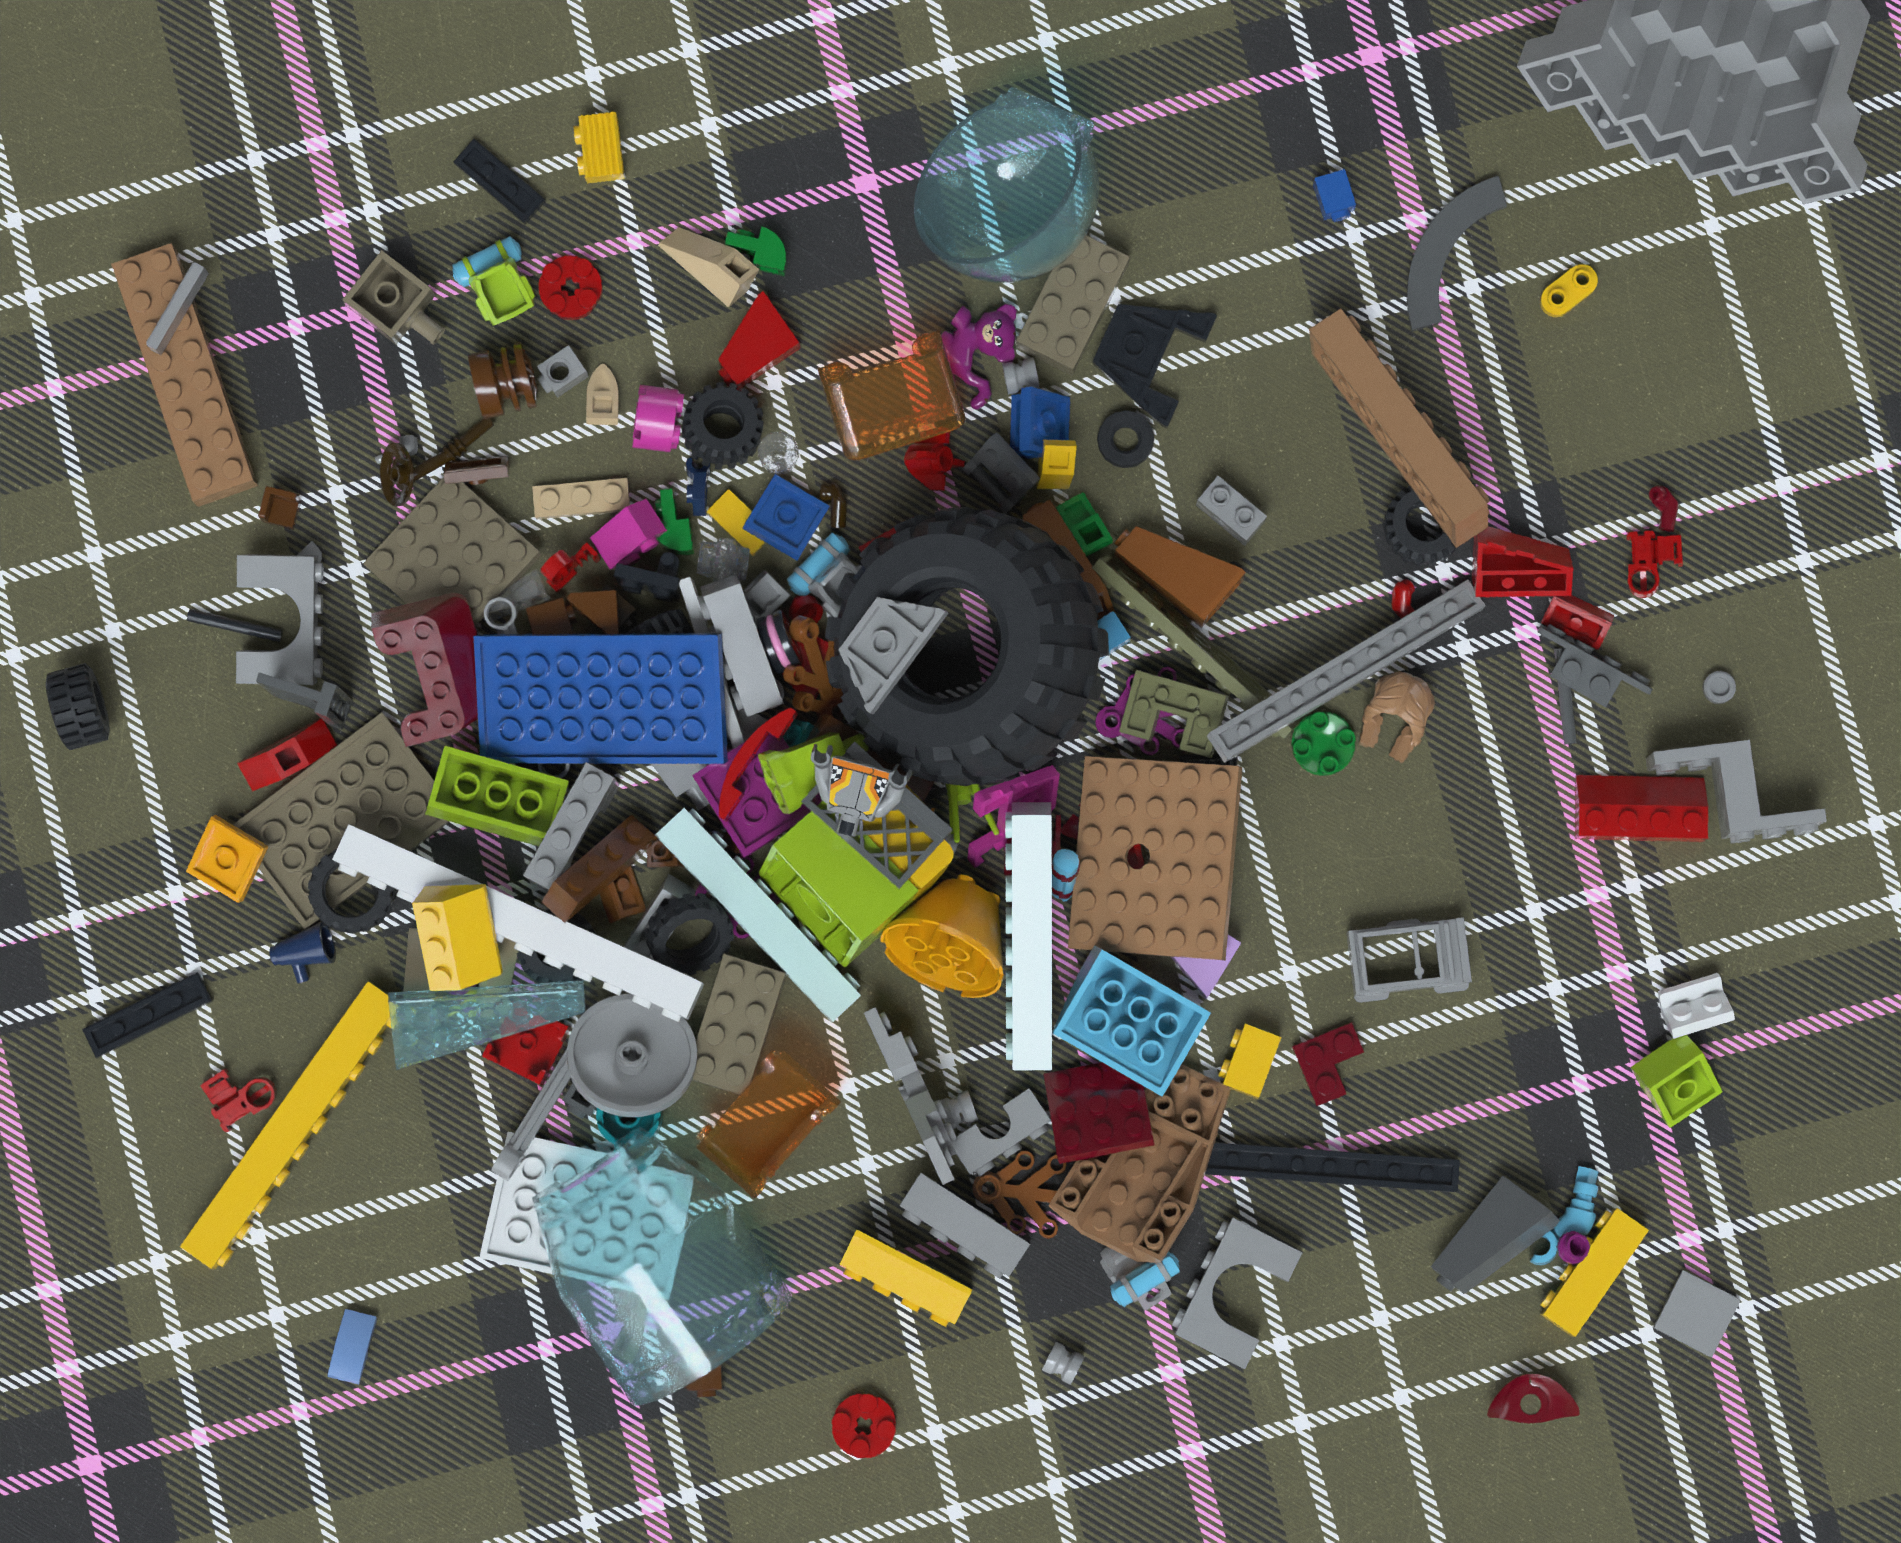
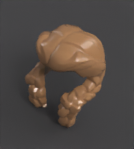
(1401, 696)

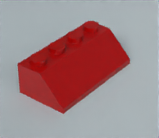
(1641, 808)

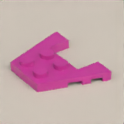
(1032, 787)

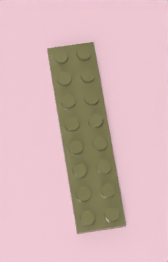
(1184, 635)

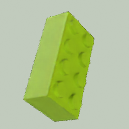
(495, 796)

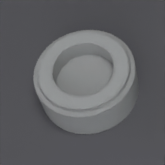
(1719, 687)

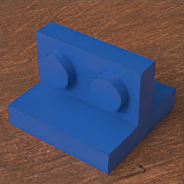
(1037, 417)

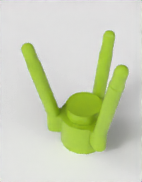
(962, 795)

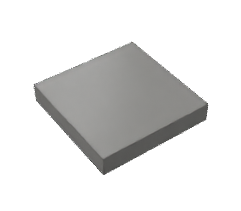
(1696, 1313)

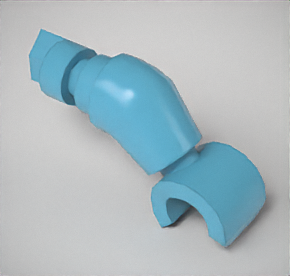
(1577, 1217)

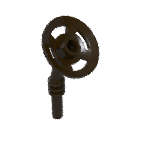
(405, 474)

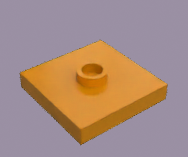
(227, 858)

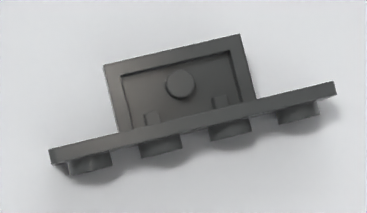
(1588, 673)

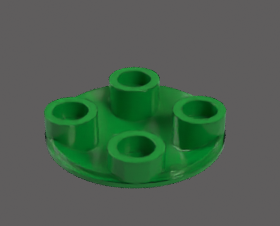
(1323, 743)

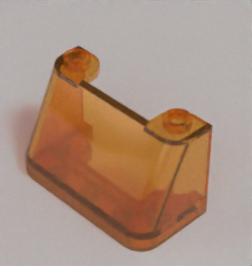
(894, 400)
(766, 1122)

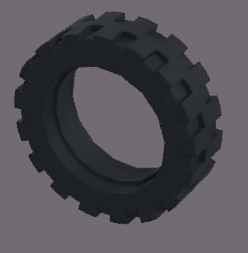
(324, 911)
(677, 913)

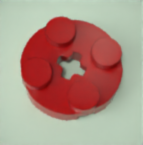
(580, 272)
(867, 1407)

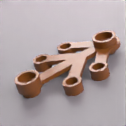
(806, 631)
(1026, 1193)

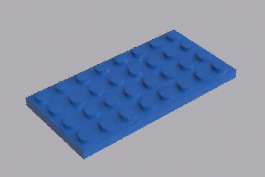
(601, 698)

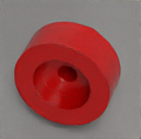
(807, 607)

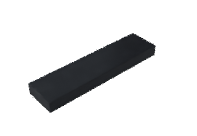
(147, 1015)

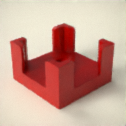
(530, 1051)

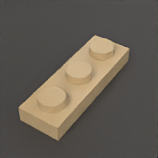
(580, 498)

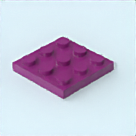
(757, 816)

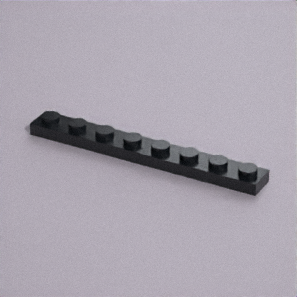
(1334, 1167)

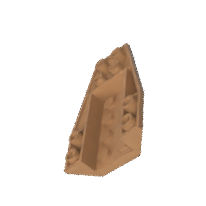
(1146, 1194)

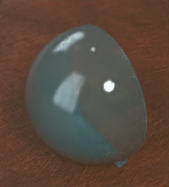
(1009, 190)

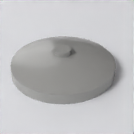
(630, 1057)

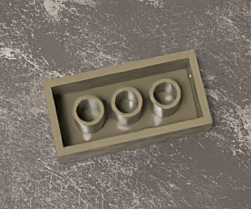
(1072, 305)
(736, 1024)

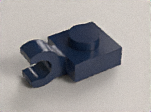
(698, 490)

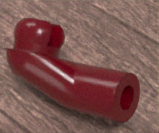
(1667, 505)

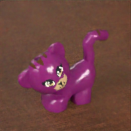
(991, 334)

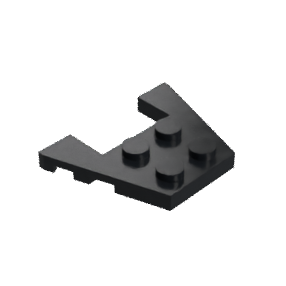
(1136, 347)

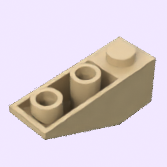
(713, 264)

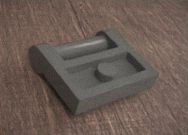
(1007, 468)

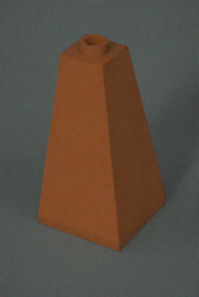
(1048, 519)
(1181, 574)

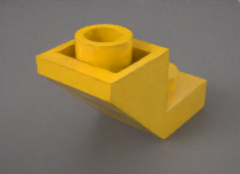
(1056, 464)

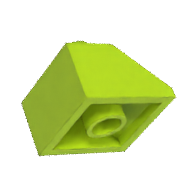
(1676, 1079)

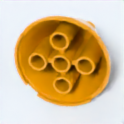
(950, 939)

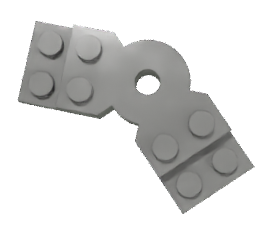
(924, 1112)

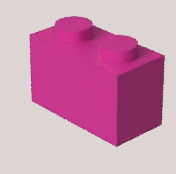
(629, 534)

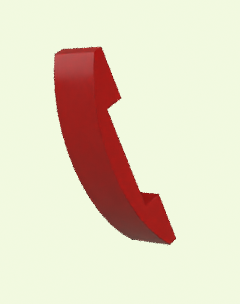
(776, 727)

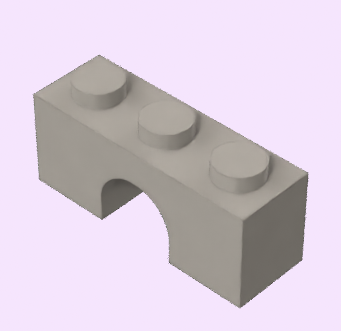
(1026, 1120)

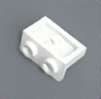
(1695, 1005)

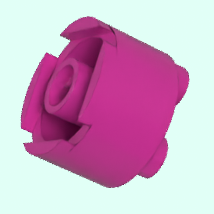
(656, 418)

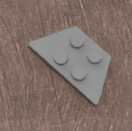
(886, 645)

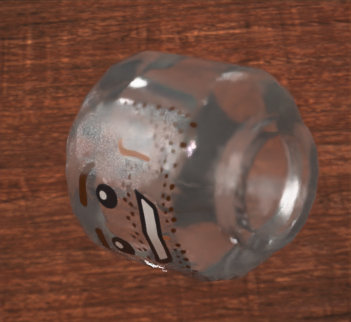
(782, 443)

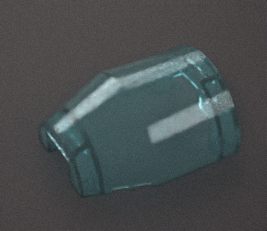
(656, 1267)

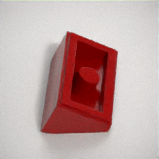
(1578, 619)

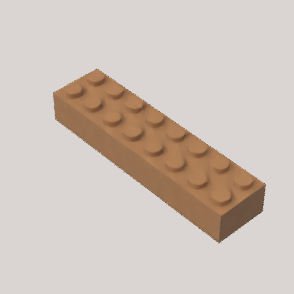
(185, 380)
(1399, 427)

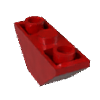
(287, 755)

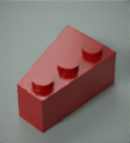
(1519, 566)

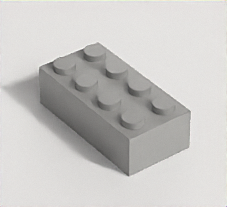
(742, 648)
(964, 1225)

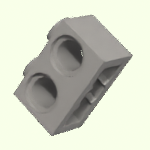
(764, 596)

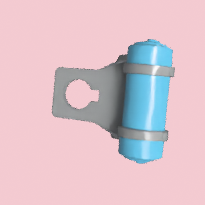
(824, 572)
(1135, 1279)

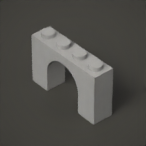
(299, 579)
(587, 797)
(1200, 1321)

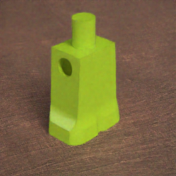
(792, 772)

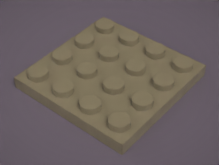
(452, 547)

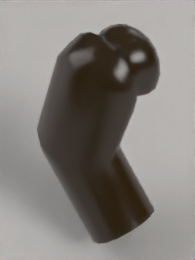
(838, 504)

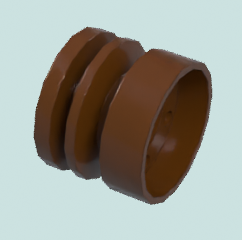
(502, 380)

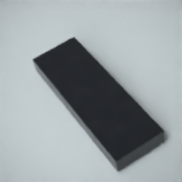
(499, 181)

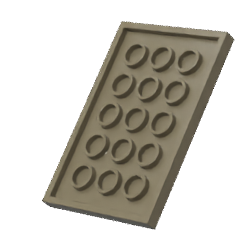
(360, 783)

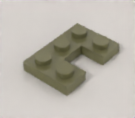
(1155, 693)

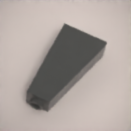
(1493, 1236)

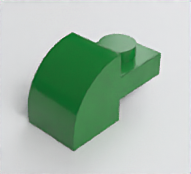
(767, 250)
(1084, 524)
(678, 534)

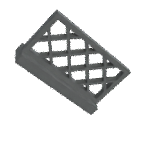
(329, 704)
(909, 806)

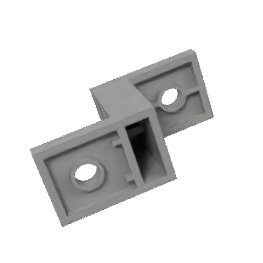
(1735, 791)

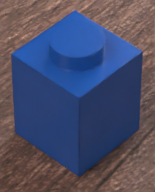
(1334, 196)

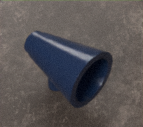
(304, 948)

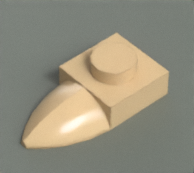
(602, 398)

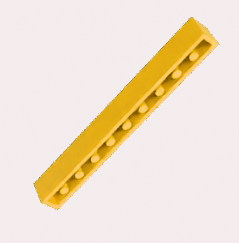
(290, 1128)

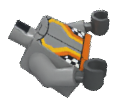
(856, 788)

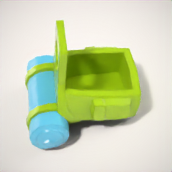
(496, 281)

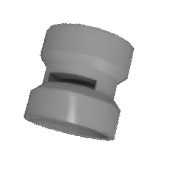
(1018, 376)
(959, 1109)
(1063, 1363)

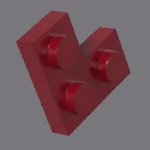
(1318, 1061)

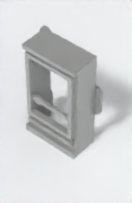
(1451, 956)

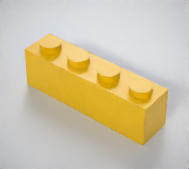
(1589, 1280)

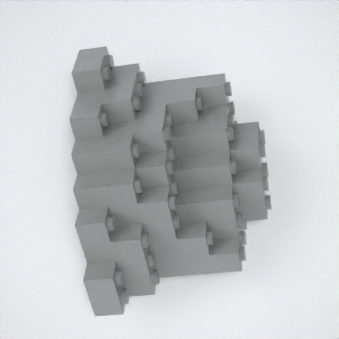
(1715, 86)

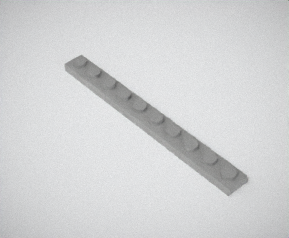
(1345, 671)

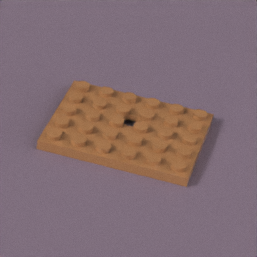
(1184, 892)

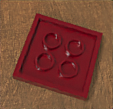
(1096, 1112)

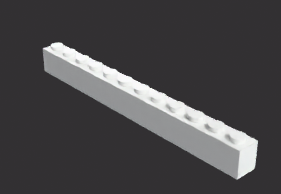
(527, 927)

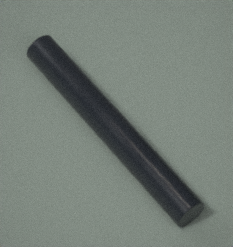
(234, 625)

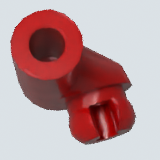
(1401, 598)

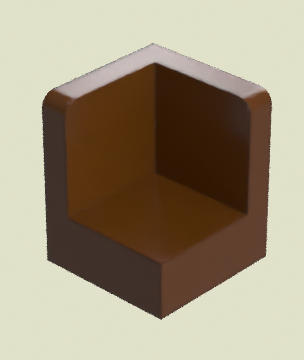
(279, 507)

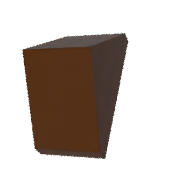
(599, 608)

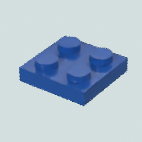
(786, 517)

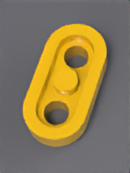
(1569, 290)

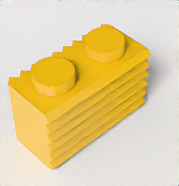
(600, 147)

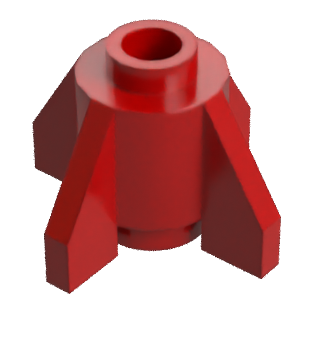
(930, 460)

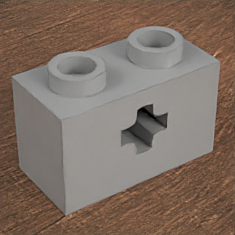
(1231, 510)

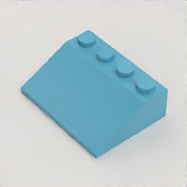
(1129, 1021)

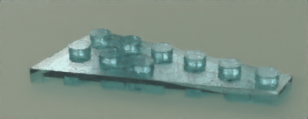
(448, 1021)

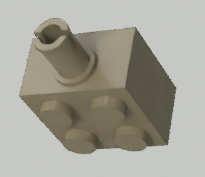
(393, 301)

